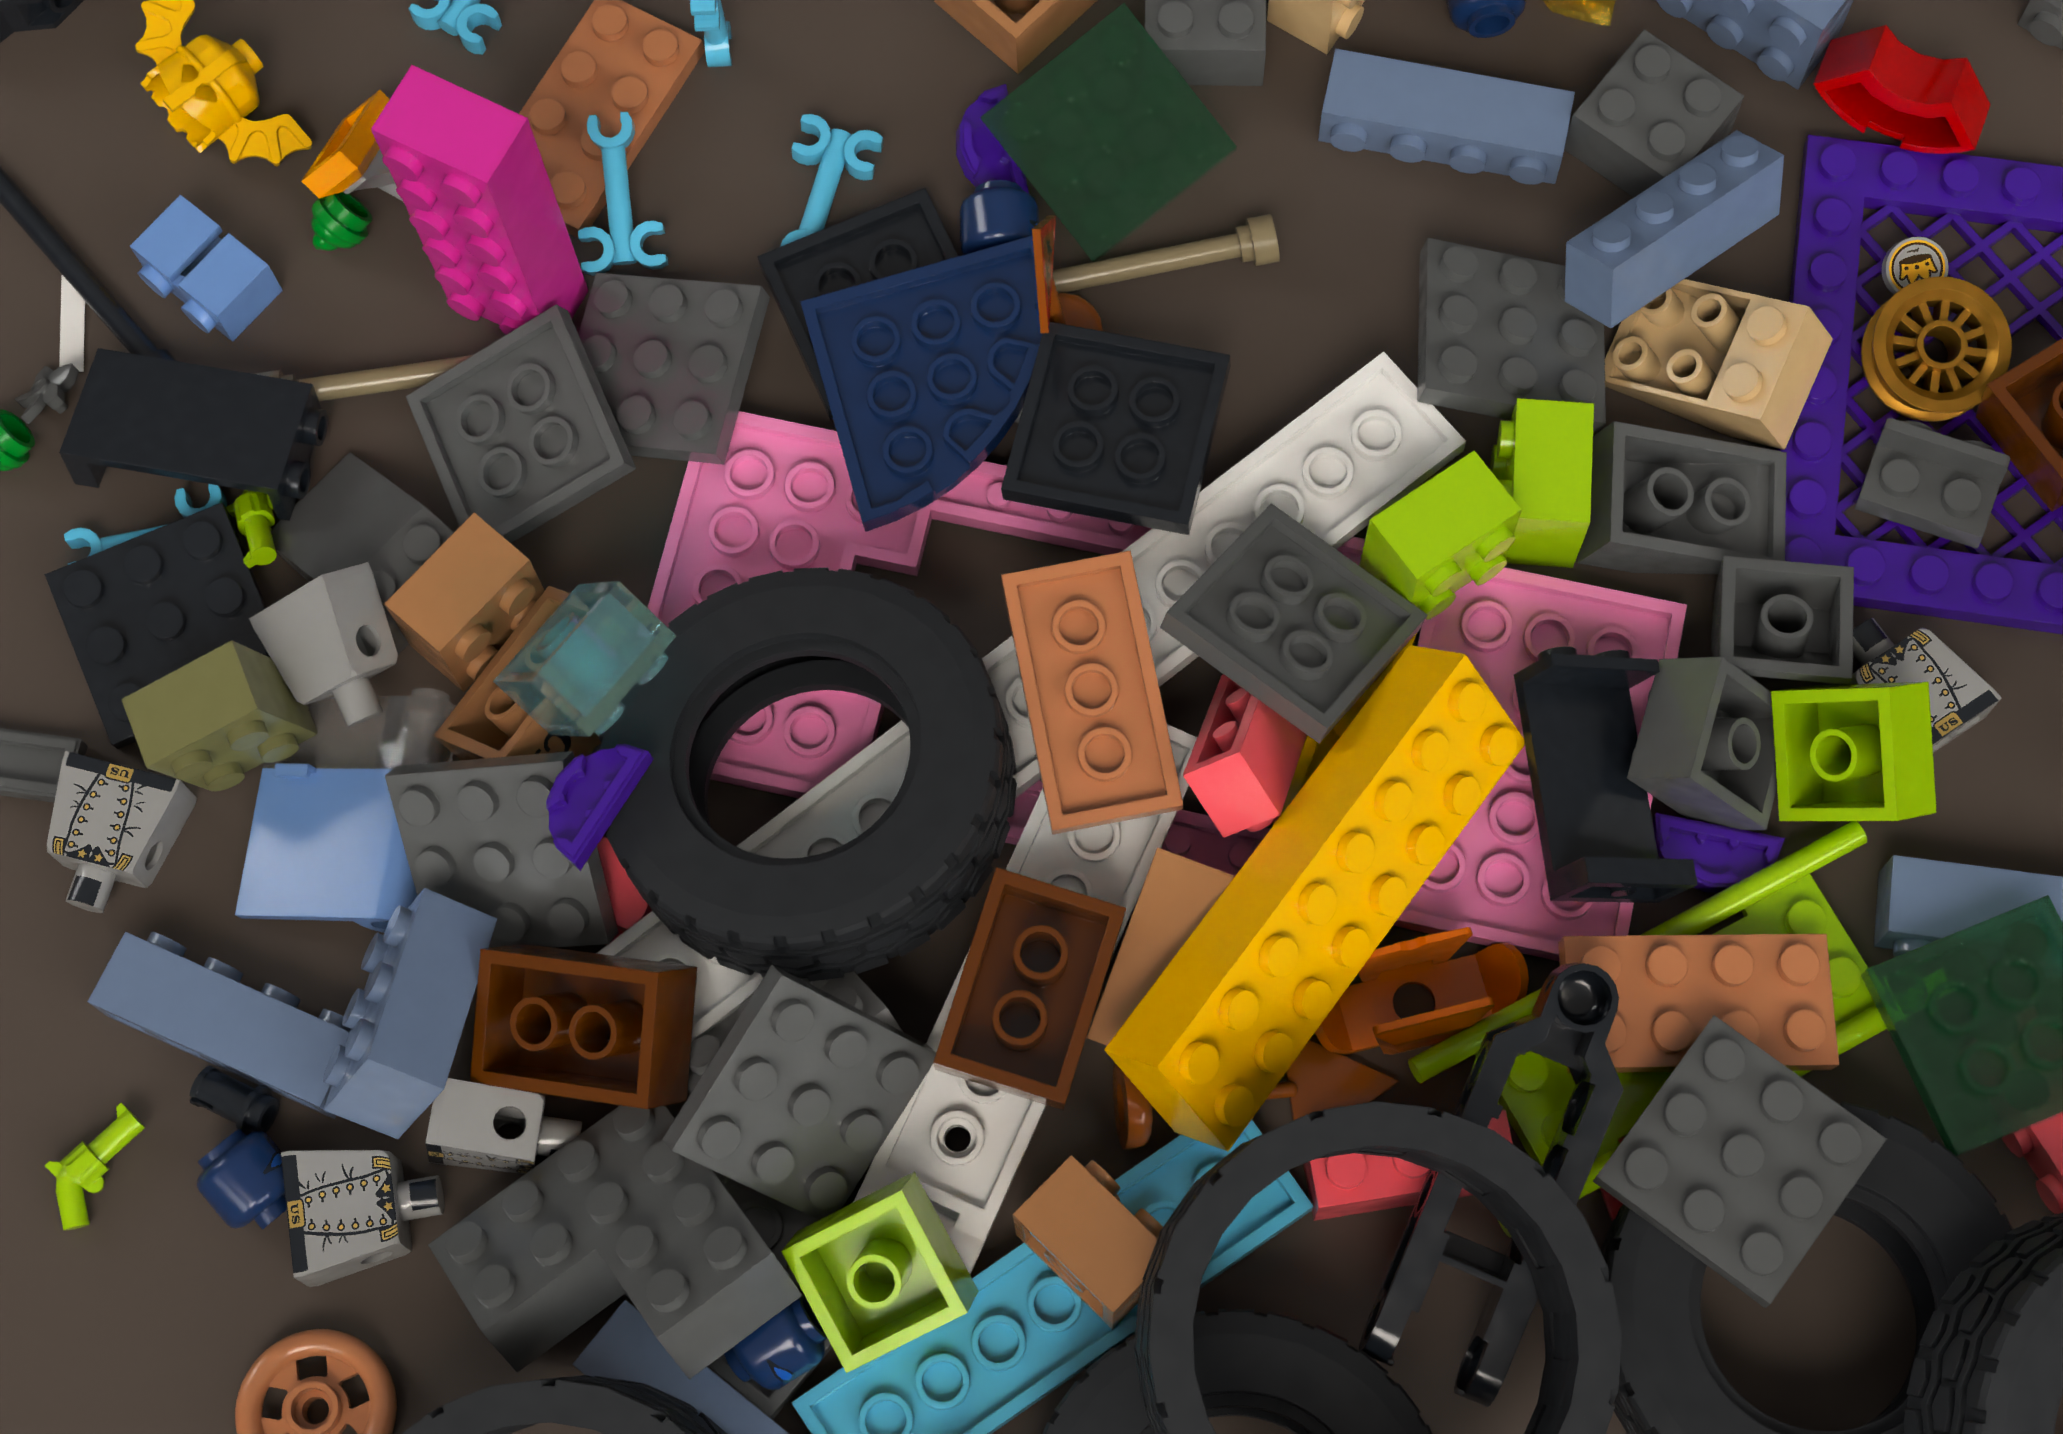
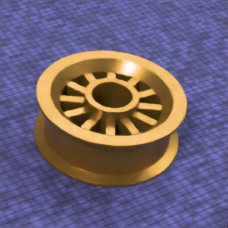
(1945, 295)

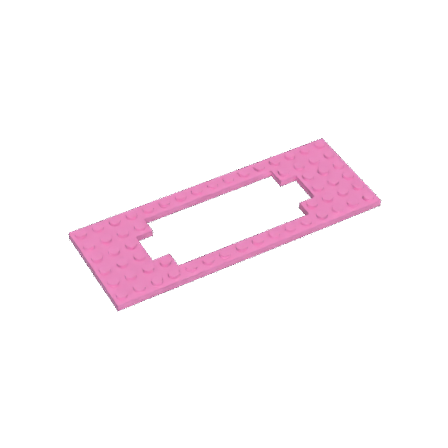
(792, 506)

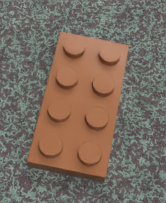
(608, 66)
(1091, 692)
(1672, 985)

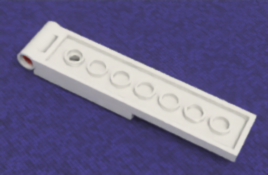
(972, 1183)

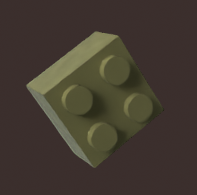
(218, 718)

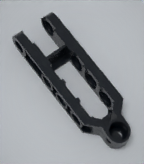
(1571, 1029)

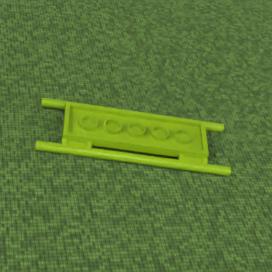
(1773, 902)

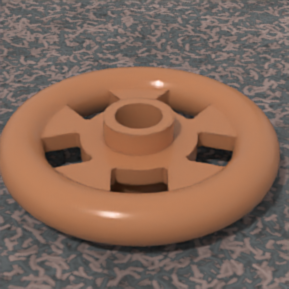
(345, 1359)

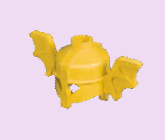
(211, 88)

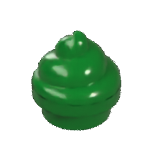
(339, 222)
(15, 441)

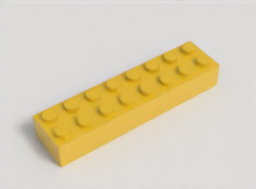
(1317, 897)

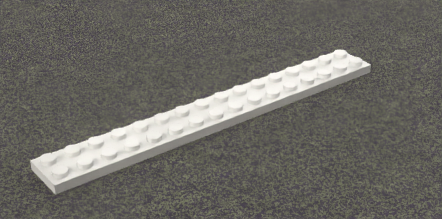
(1323, 469)

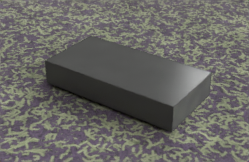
(33, 763)

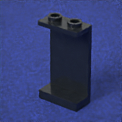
(195, 426)
(1579, 756)

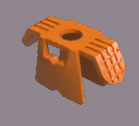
(1462, 992)

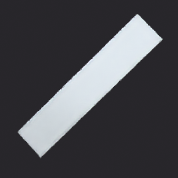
(71, 327)

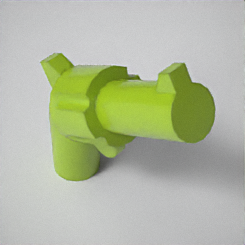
(254, 520)
(87, 1165)

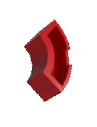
(1903, 94)

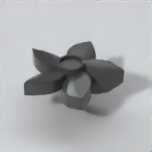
(48, 389)

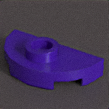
(977, 148)
(590, 797)
(1719, 852)

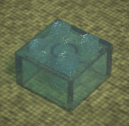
(587, 660)

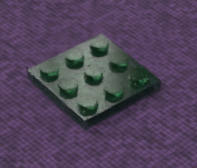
(1108, 133)
(1981, 1024)

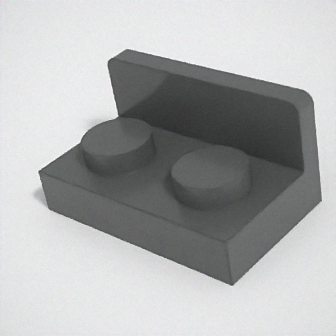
(1932, 482)

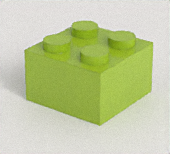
(1547, 470)
(1443, 535)
(1854, 752)
(880, 1272)

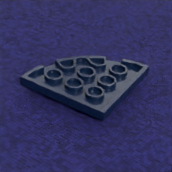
(926, 372)

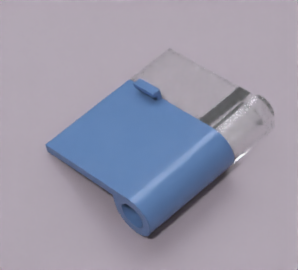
(325, 818)

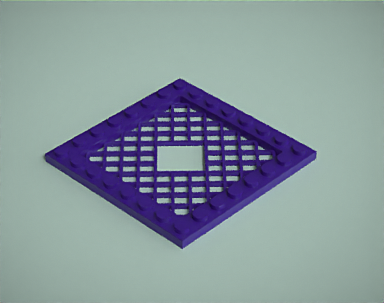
(1835, 187)

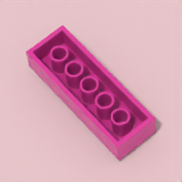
(479, 201)

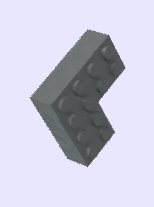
(610, 1221)

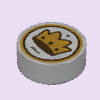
(1913, 261)

